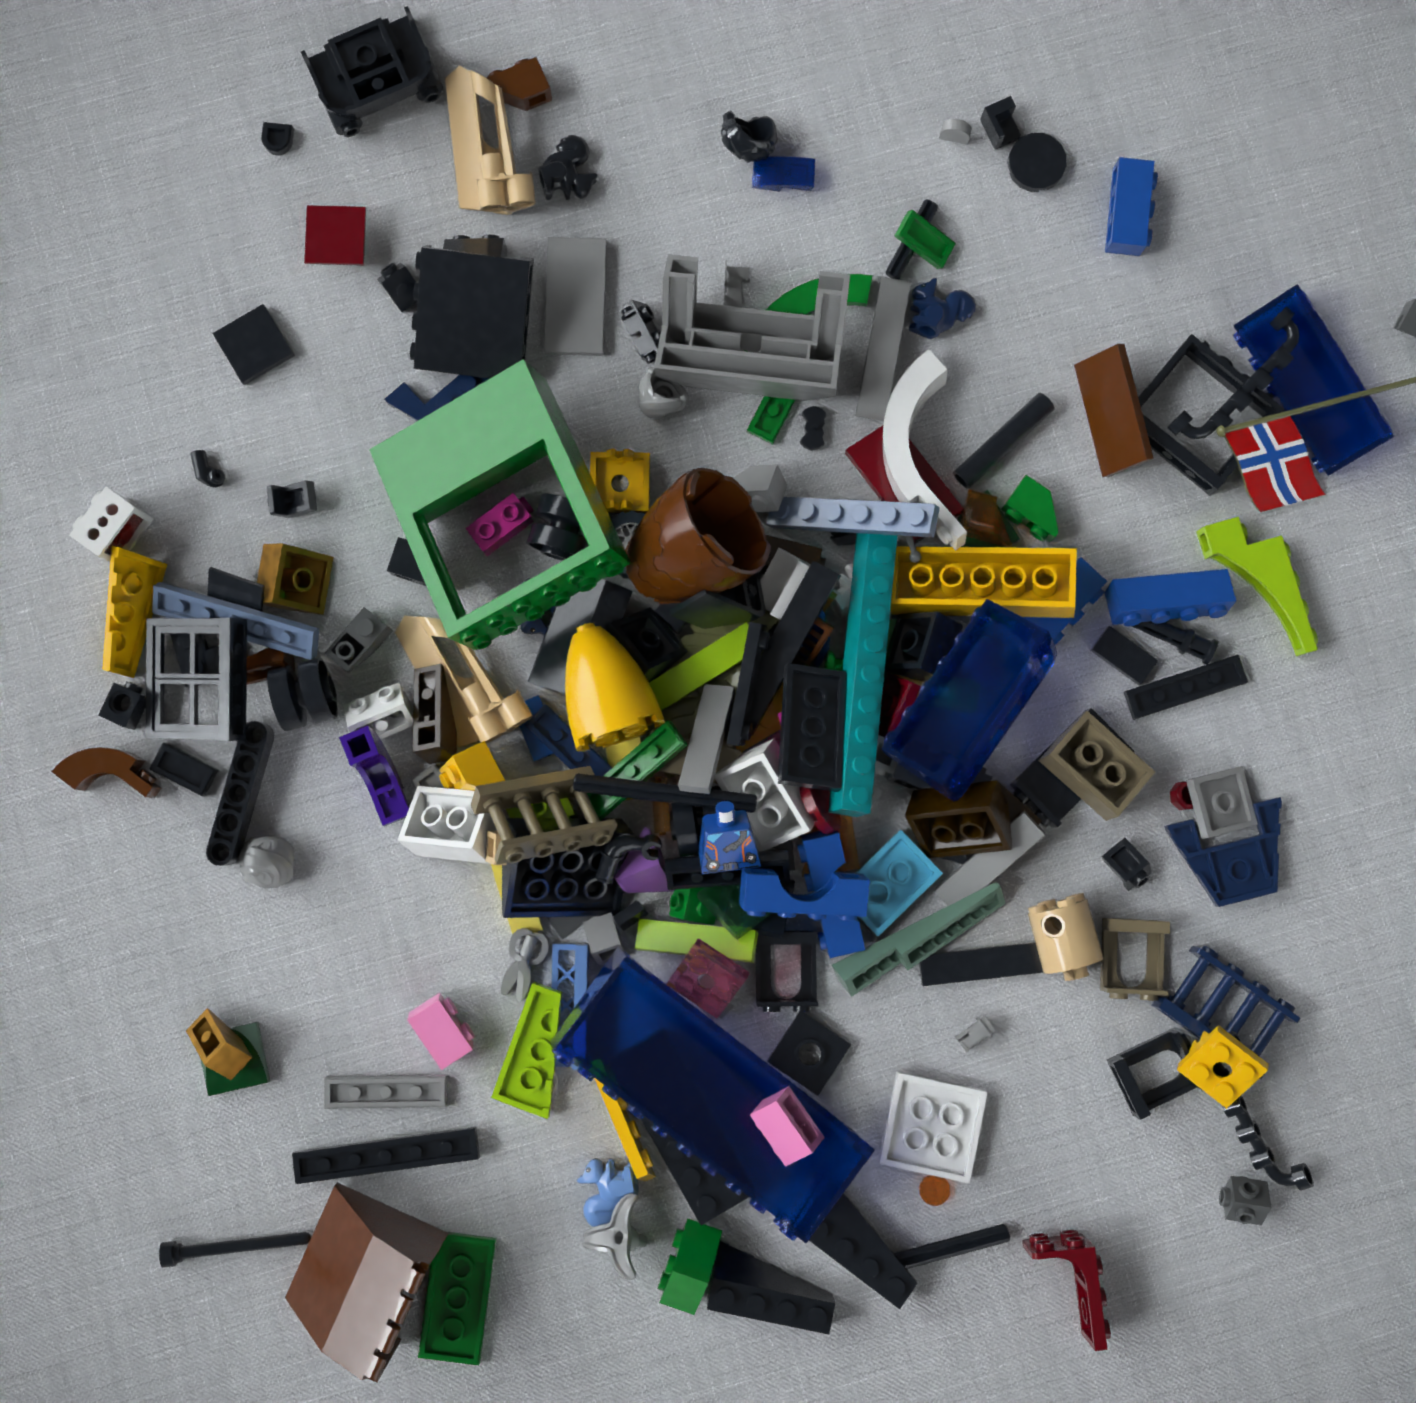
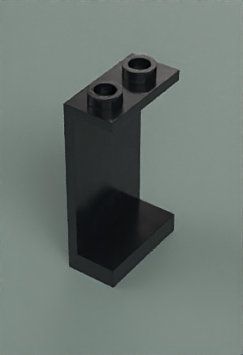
(1045, 791)

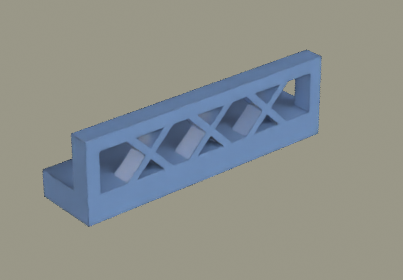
(581, 978)

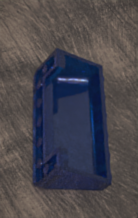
(1316, 374)
(971, 699)

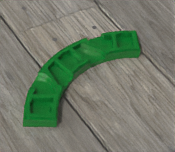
(803, 297)

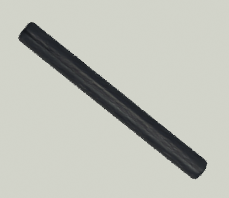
(660, 792)

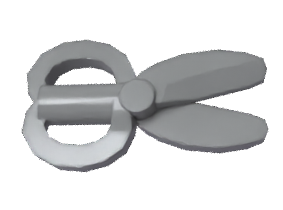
(520, 968)

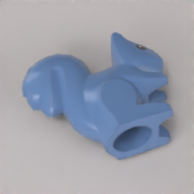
(612, 1187)

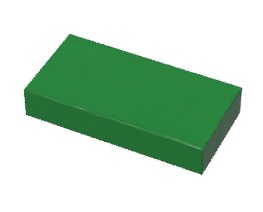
(925, 239)

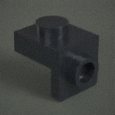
(398, 285)
(292, 499)

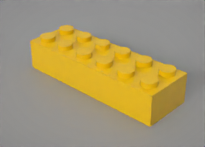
(959, 581)

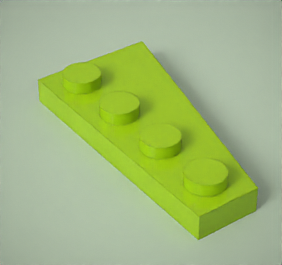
(530, 1063)

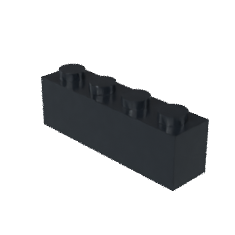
(766, 1293)

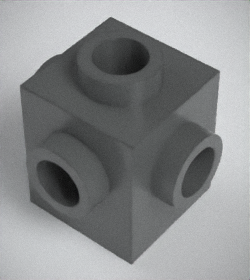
(1245, 1200)

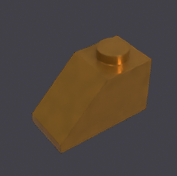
(218, 1045)

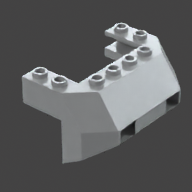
(706, 342)

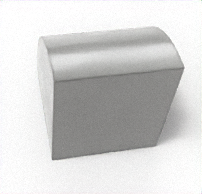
(602, 937)

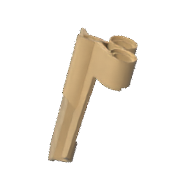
(483, 174)
(475, 701)

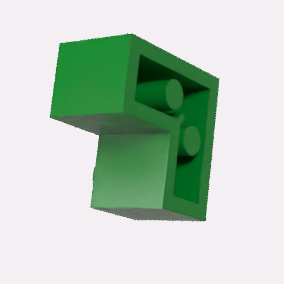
(691, 1267)

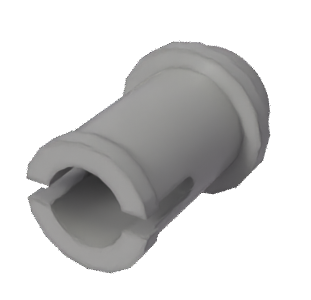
(975, 1033)

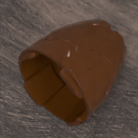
(697, 539)

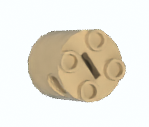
(1065, 936)

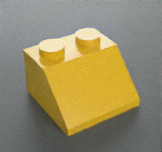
(470, 769)

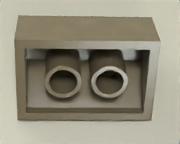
(1097, 766)

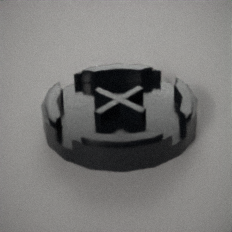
(1036, 162)

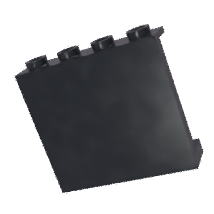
(470, 312)

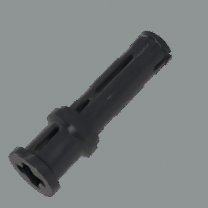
(1184, 640)

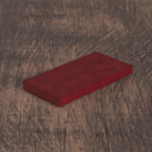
(868, 460)

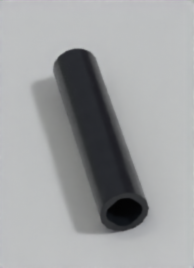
(1003, 440)

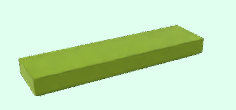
(700, 668)
(679, 937)

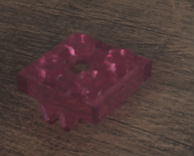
(706, 960)

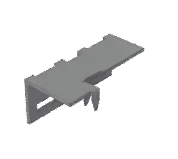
(733, 281)

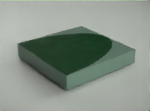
(252, 1074)

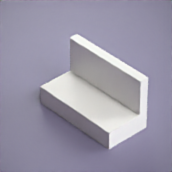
(782, 581)

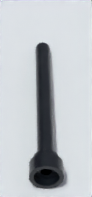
(173, 1253)

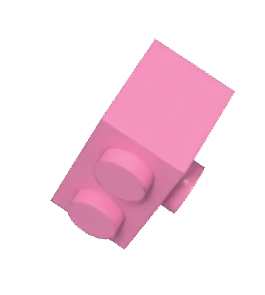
(441, 1030)
(787, 1126)

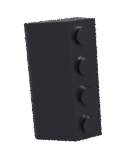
(600, 606)

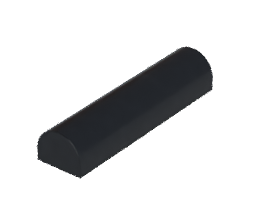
(687, 873)

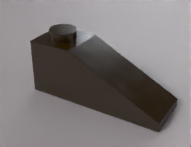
(433, 716)

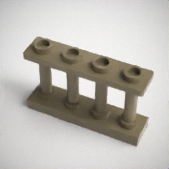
(536, 789)

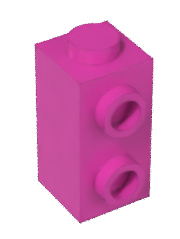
(501, 523)

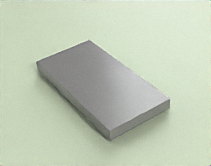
(575, 296)

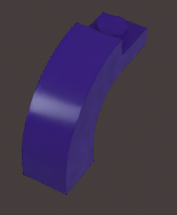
(377, 770)

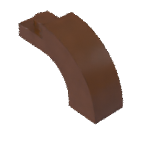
(90, 764)

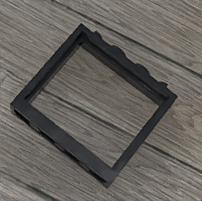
(1224, 372)

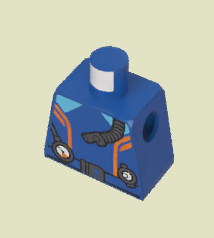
(727, 841)

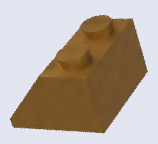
(294, 578)

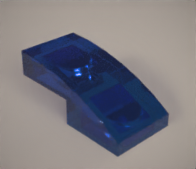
(784, 172)

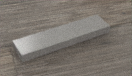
(706, 739)
(985, 867)
(385, 1091)

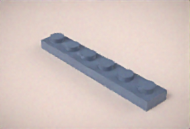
(856, 516)
(261, 627)

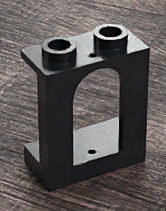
(808, 990)
(1141, 1103)

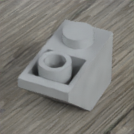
(764, 486)

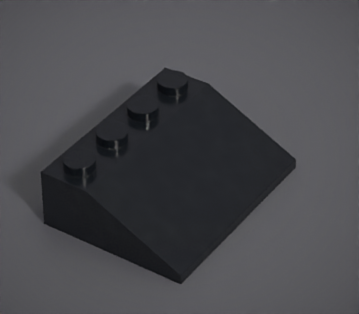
(561, 882)

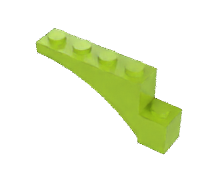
(1268, 571)

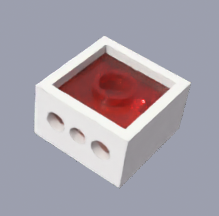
(110, 523)

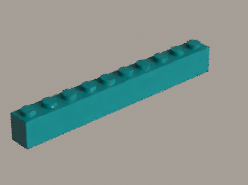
(864, 670)

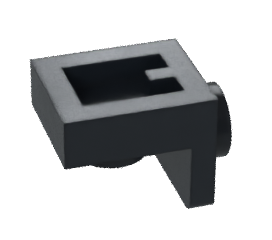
(1128, 864)

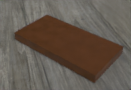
(1113, 410)

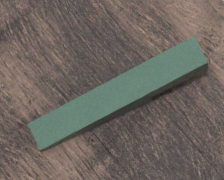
(917, 940)

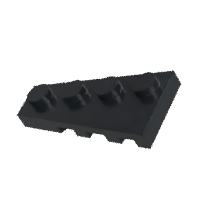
(860, 1250)

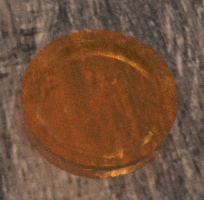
(934, 1190)

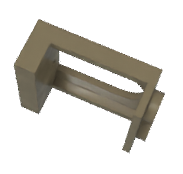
(1153, 981)

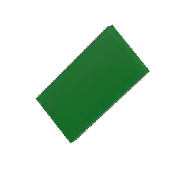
(457, 1299)

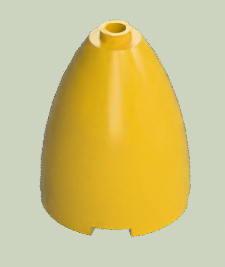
(606, 691)

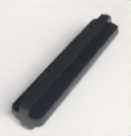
(903, 252)

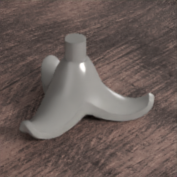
(618, 1237)

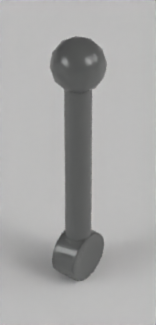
(915, 556)

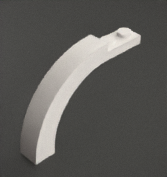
(911, 392)

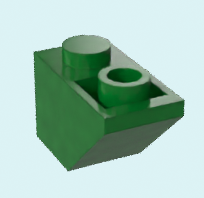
(1034, 508)

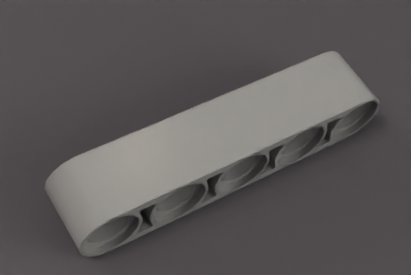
(883, 348)

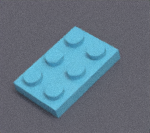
(897, 878)

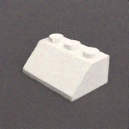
(779, 806)
(445, 826)

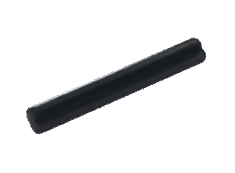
(954, 1246)

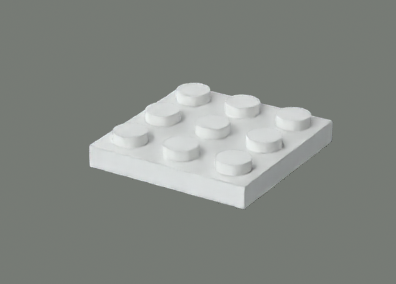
(933, 1127)

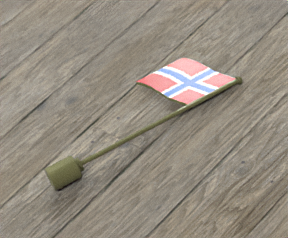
(1275, 455)

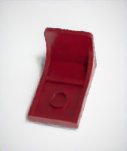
(1087, 1268)

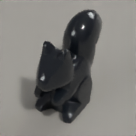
(560, 169)

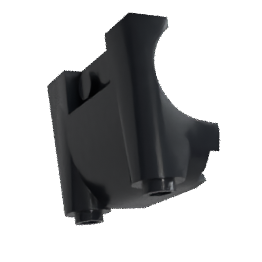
(372, 71)

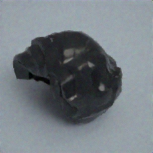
(749, 139)

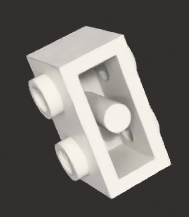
(384, 711)

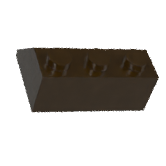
(961, 827)

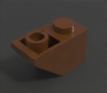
(523, 84)

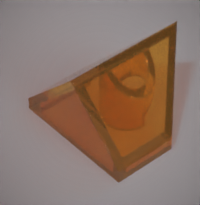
(983, 519)

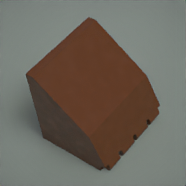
(357, 1278)

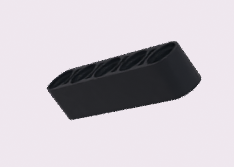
(230, 805)

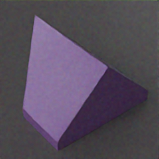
(642, 875)

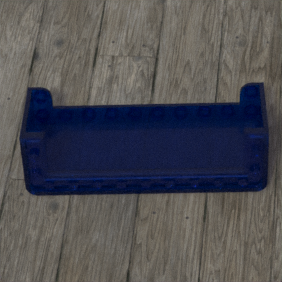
(701, 1092)

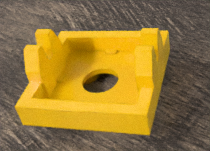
(634, 467)
(1222, 1047)

